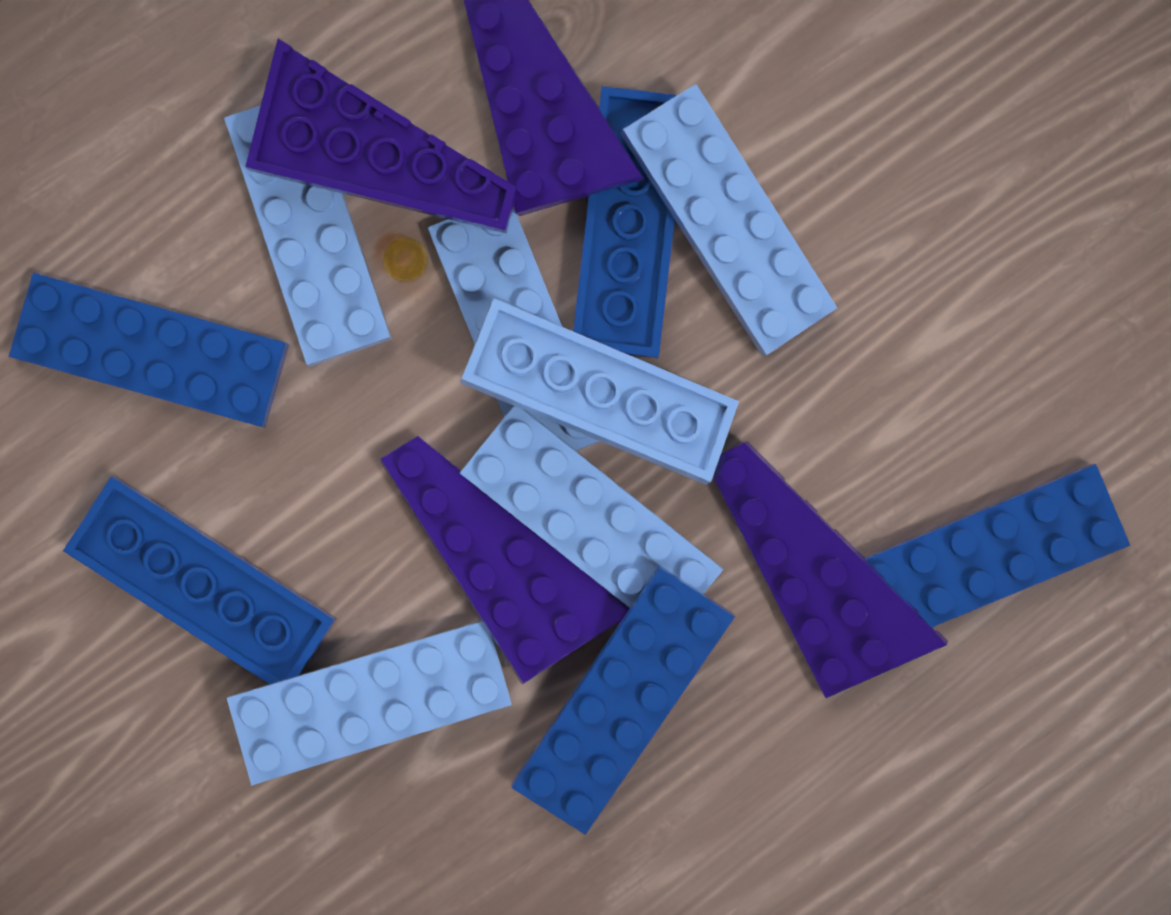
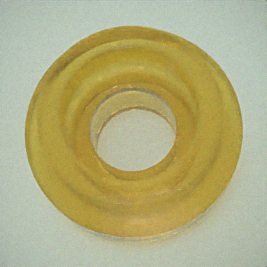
(415, 269)

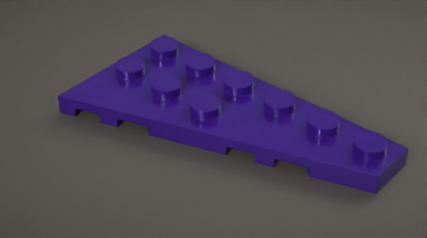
(543, 115)
(349, 143)
(517, 583)
(829, 594)

